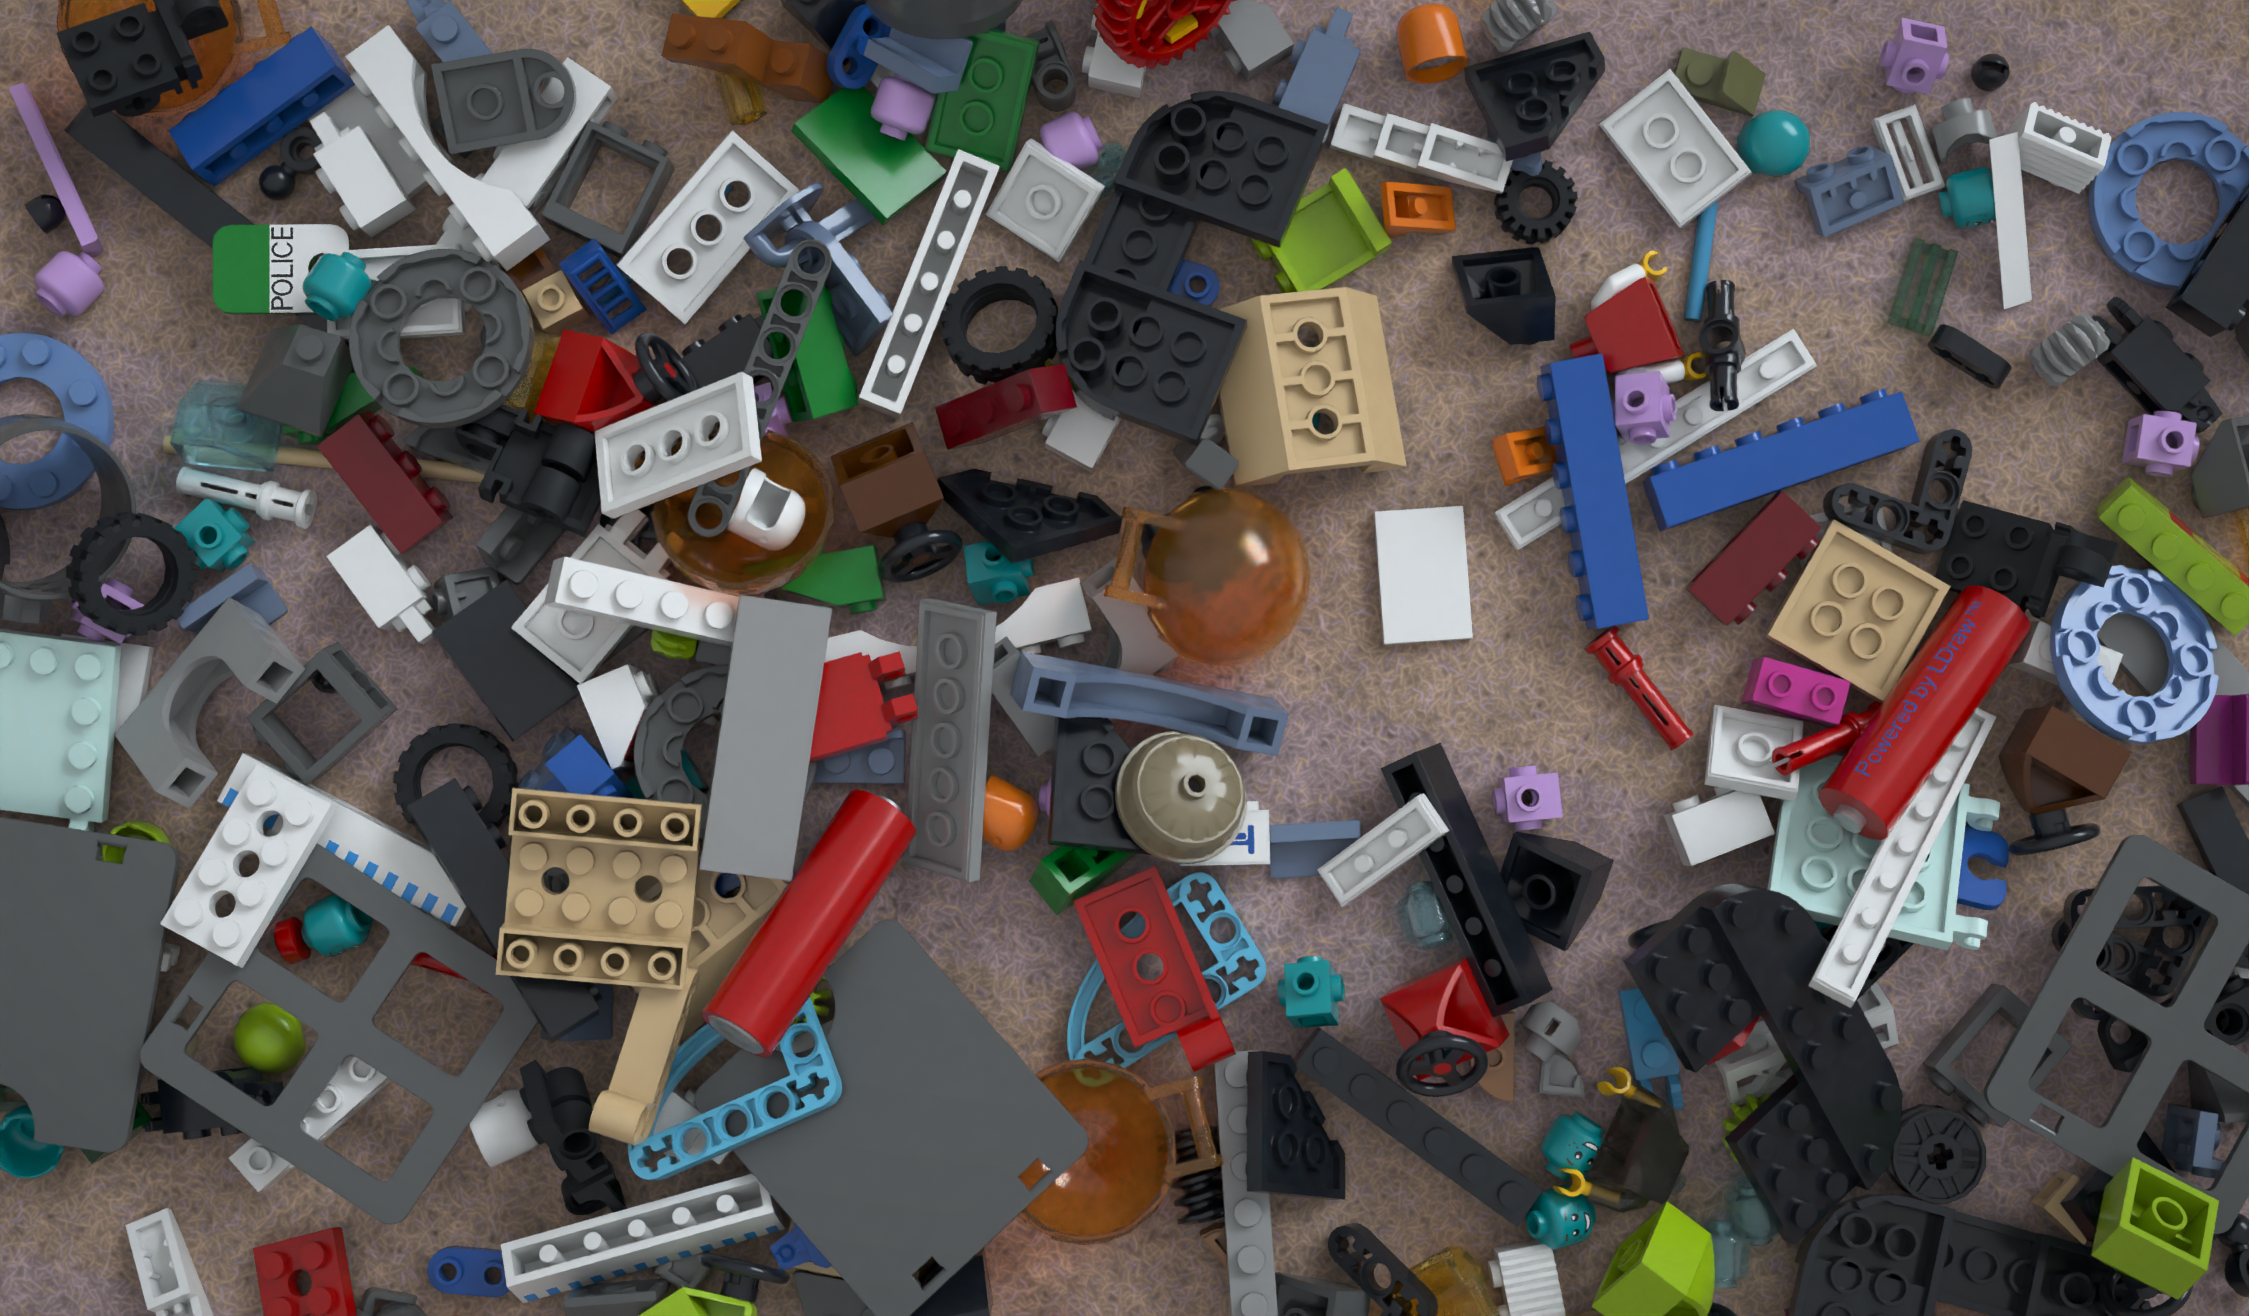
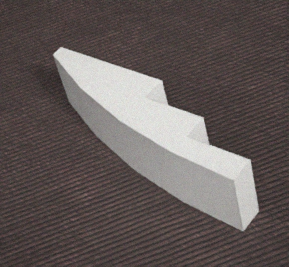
(1421, 149)
(166, 1267)

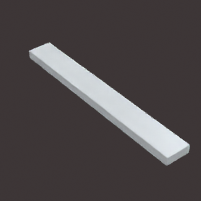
(1759, 377)
(1895, 870)

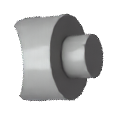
(1962, 127)
(1564, 1039)

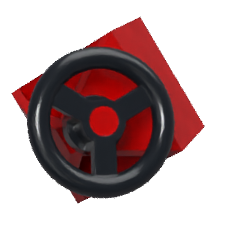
(602, 383)
(1441, 1025)

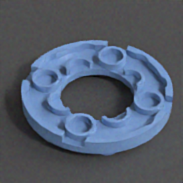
(2113, 192)
(83, 403)
(2188, 644)

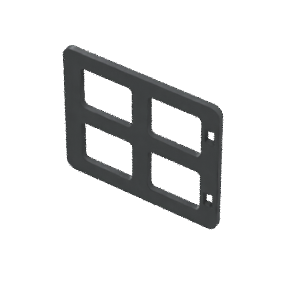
(347, 1031)
(2172, 1031)

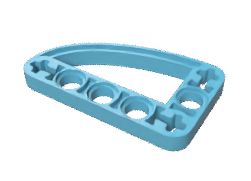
(1225, 953)
(753, 1104)

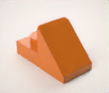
(1417, 208)
(1523, 455)

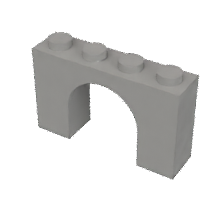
(1131, 648)
(163, 726)

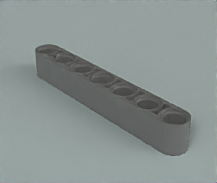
(775, 369)

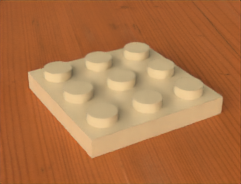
(1857, 611)

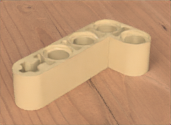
(644, 1063)

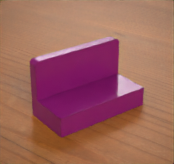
(2221, 743)

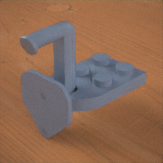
(856, 305)

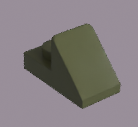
(1721, 82)

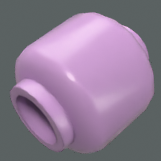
(901, 107)
(1072, 139)
(69, 283)

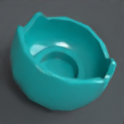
(1774, 143)
(18, 1150)

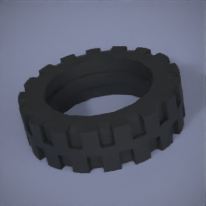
(988, 289)
(92, 551)
(451, 735)

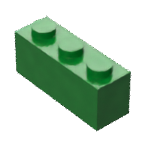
(820, 374)

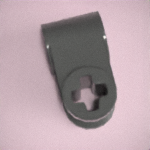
(1052, 65)

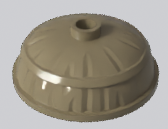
(1163, 810)

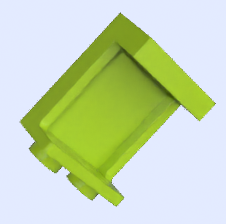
(1327, 238)

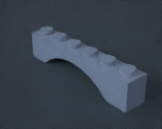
(1089, 690)

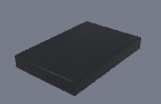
(501, 666)

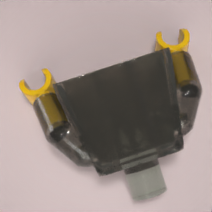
(1638, 1155)

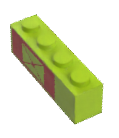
(2178, 553)

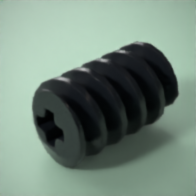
(1201, 1187)

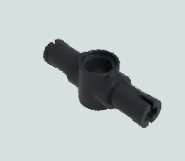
(1724, 363)

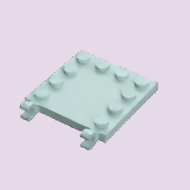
(57, 725)
(1824, 864)

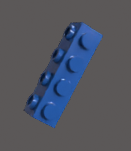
(261, 106)

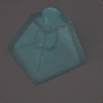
(217, 434)

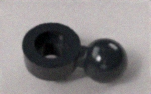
(278, 181)
(2238, 1262)

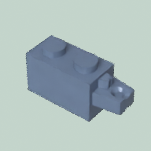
(446, 30)
(1321, 71)

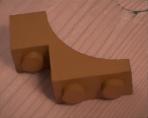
(745, 52)

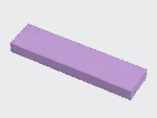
(56, 169)

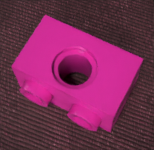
(1796, 692)

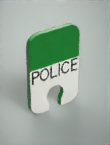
(265, 265)

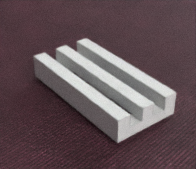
(1886, 144)

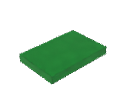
(990, 100)
(873, 166)

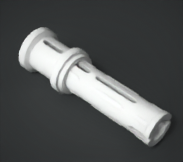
(268, 500)

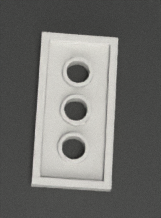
(676, 227)
(657, 432)
(262, 893)

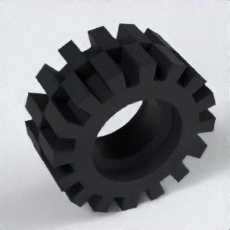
(1536, 228)

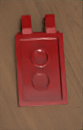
(852, 705)

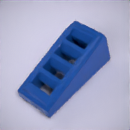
(583, 260)

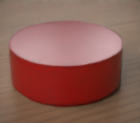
(290, 940)

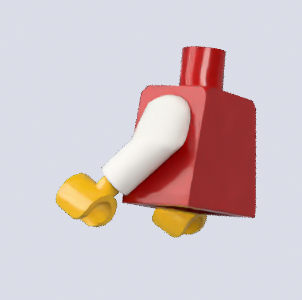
(1634, 327)

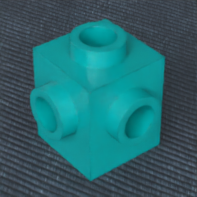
(216, 535)
(994, 576)
(1311, 992)

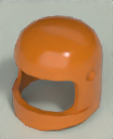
(1427, 35)
(1008, 814)

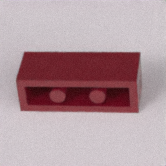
(1006, 406)
(386, 480)
(1755, 559)

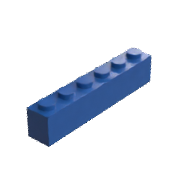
(1780, 460)
(1593, 492)

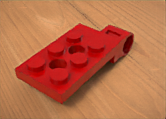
(1180, 995)
(323, 1258)

